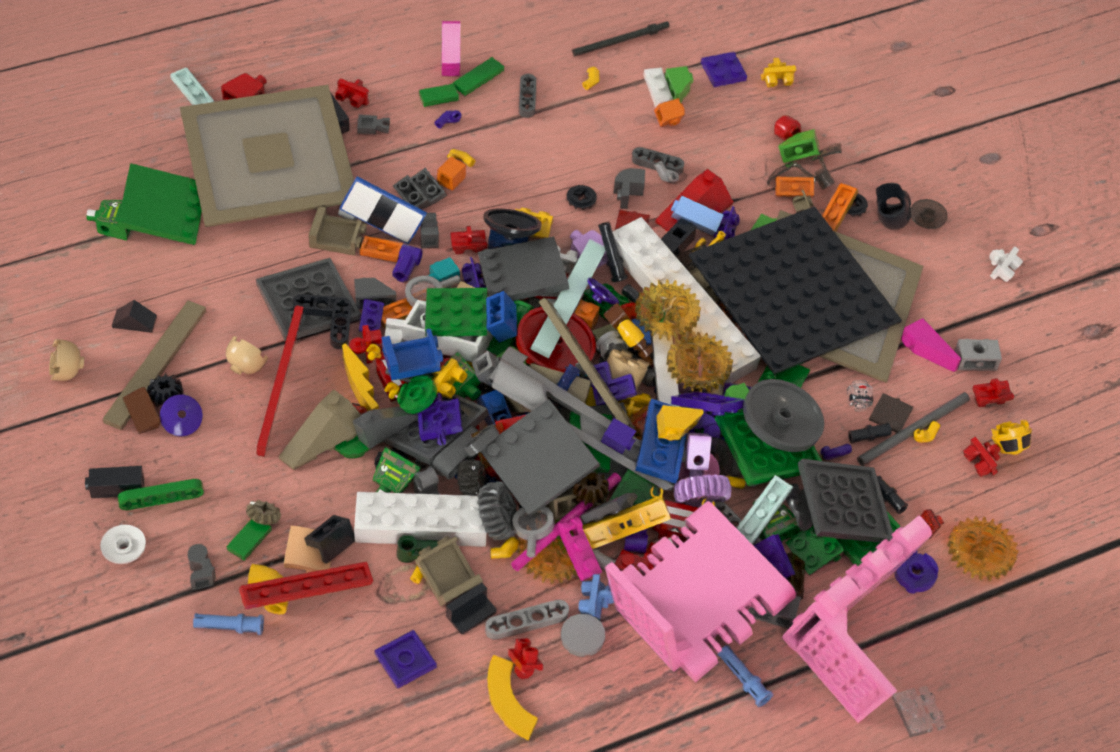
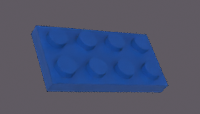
(658, 455)

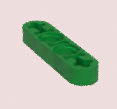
(160, 494)

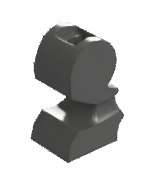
(429, 231)
(200, 564)

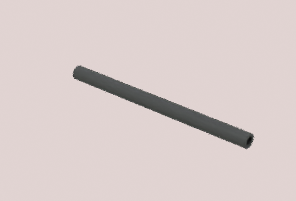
(909, 431)

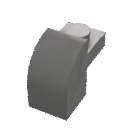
(629, 183)

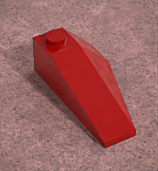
(706, 190)

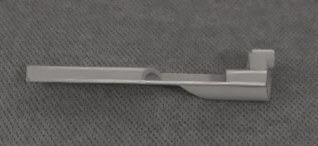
(532, 389)

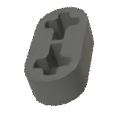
(481, 440)

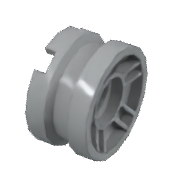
(610, 341)

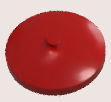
(561, 354)

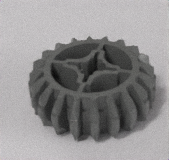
(497, 510)

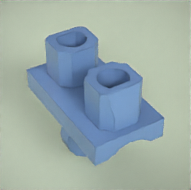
(599, 597)

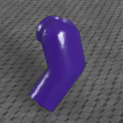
(448, 117)
(829, 454)

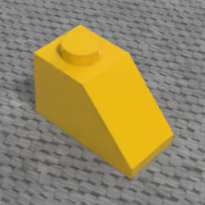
(676, 421)

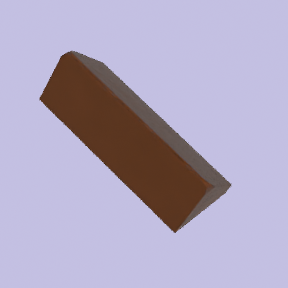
(142, 410)

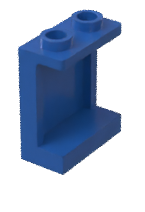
(412, 356)

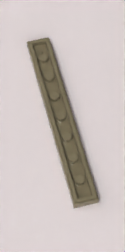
(157, 360)
(585, 363)

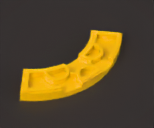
(504, 701)

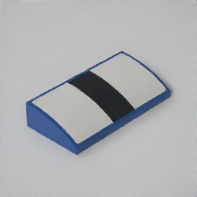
(382, 210)

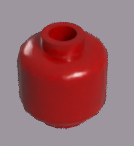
(786, 127)

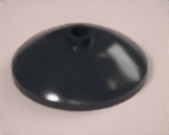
(512, 223)

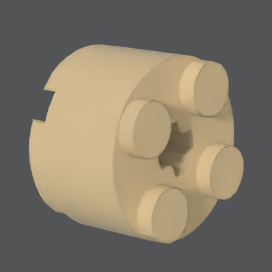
(623, 364)

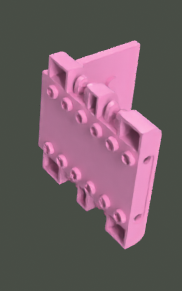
(698, 592)
(822, 630)

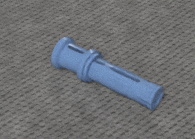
(239, 623)
(750, 682)

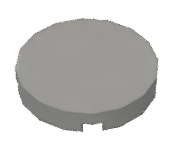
(582, 635)

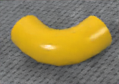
(263, 573)

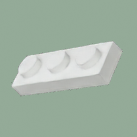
(657, 85)

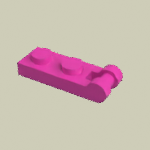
(579, 549)

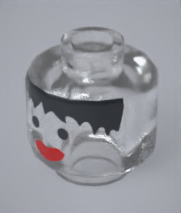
(860, 395)

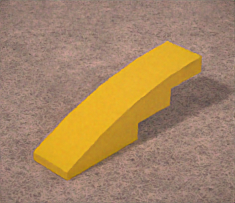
(359, 379)

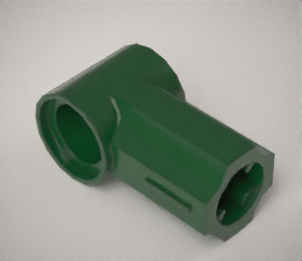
(415, 547)

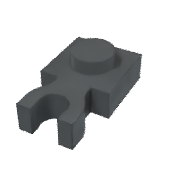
(370, 124)

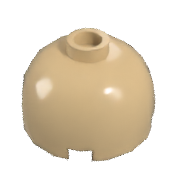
(244, 357)
(65, 360)

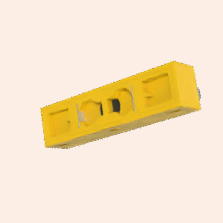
(627, 522)

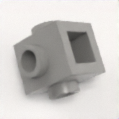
(484, 366)

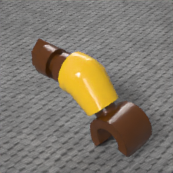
(629, 332)

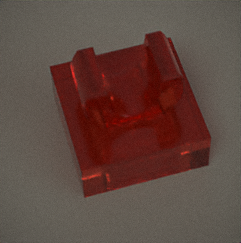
(933, 521)

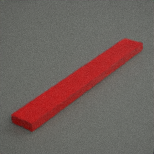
(279, 381)

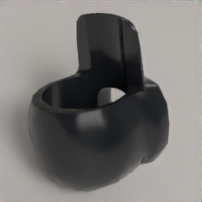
(893, 215)

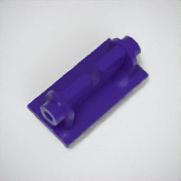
(728, 223)
(473, 272)
(371, 314)

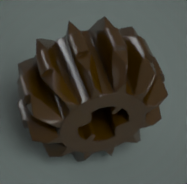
(591, 489)

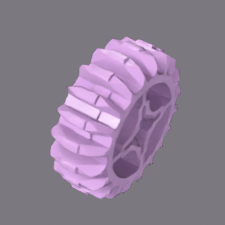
(695, 489)

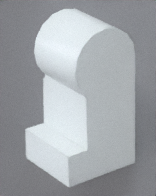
(394, 330)

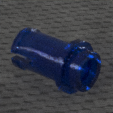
(568, 377)

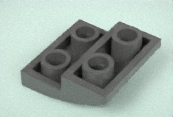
(420, 189)
(610, 507)

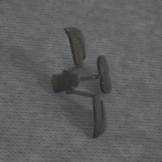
(822, 176)

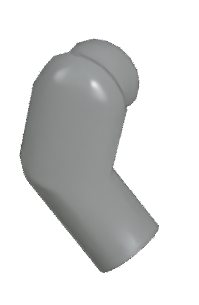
(666, 174)

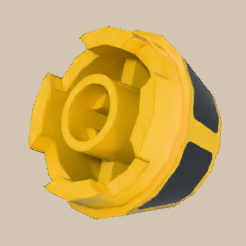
(1012, 437)

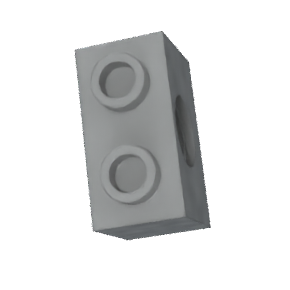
(978, 354)

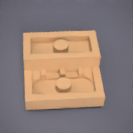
(300, 555)

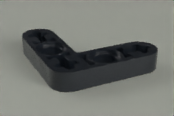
(332, 310)

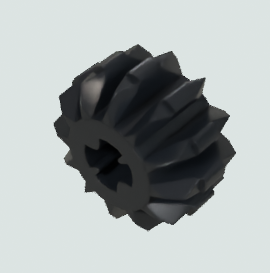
(164, 388)

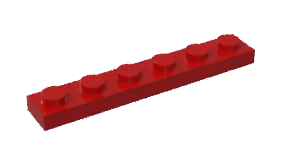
(305, 585)

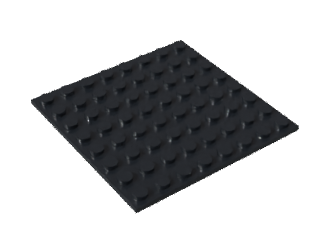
(794, 289)

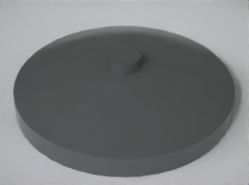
(783, 415)

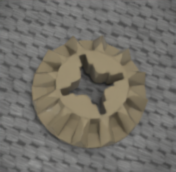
(256, 509)

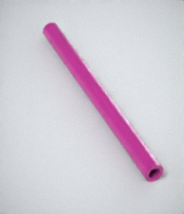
(577, 511)

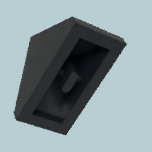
(134, 317)

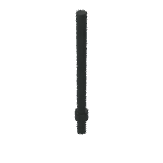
(650, 29)

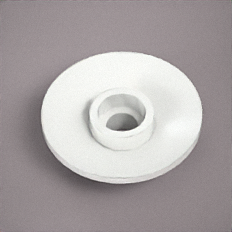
(120, 537)

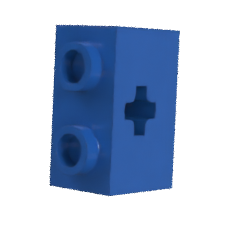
(501, 316)

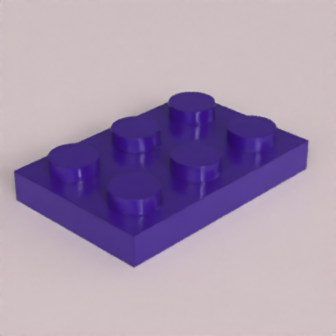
(708, 402)

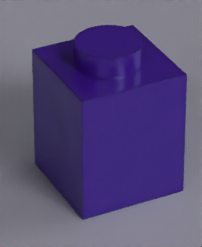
(619, 436)

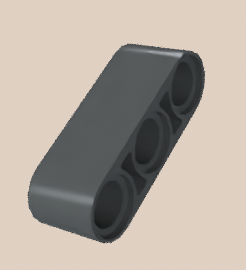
(450, 458)

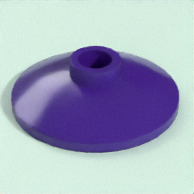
(601, 293)
(181, 426)

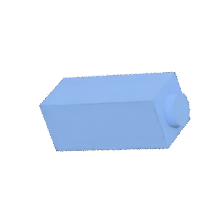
(697, 214)

